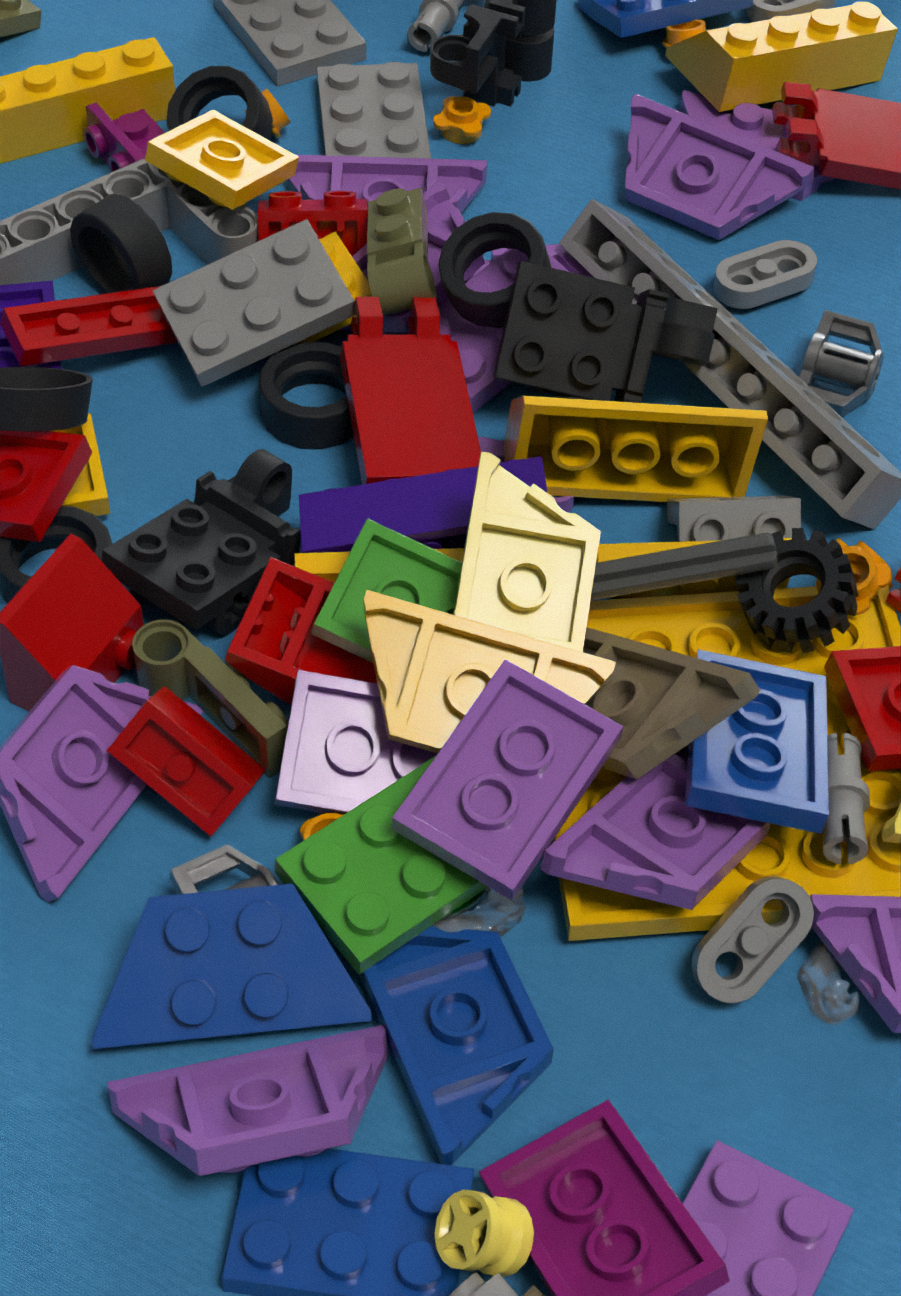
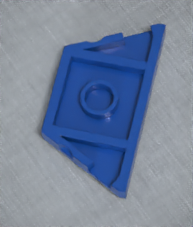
(226, 969)
(458, 1031)

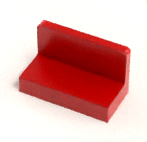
(186, 760)

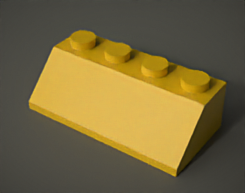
(814, 48)
(48, 102)
(636, 447)

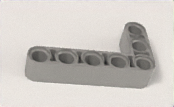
(39, 244)

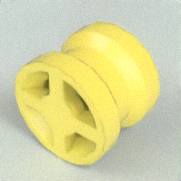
(484, 1233)

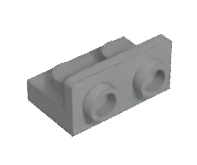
(733, 516)

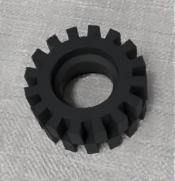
(809, 620)

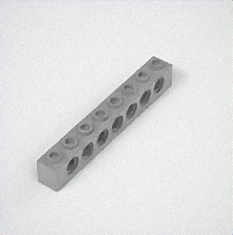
(747, 374)

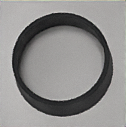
(43, 398)

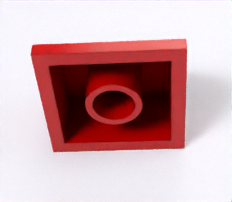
(67, 617)

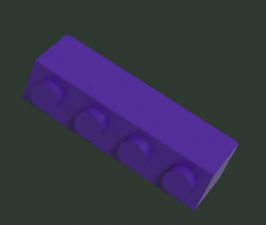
(421, 507)

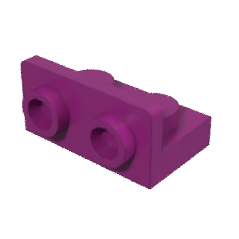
(119, 140)

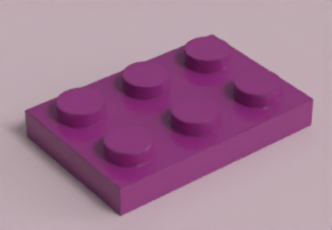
(604, 1214)

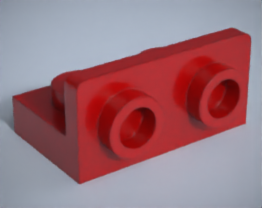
(336, 212)

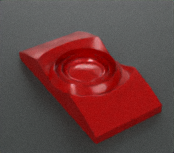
(277, 634)

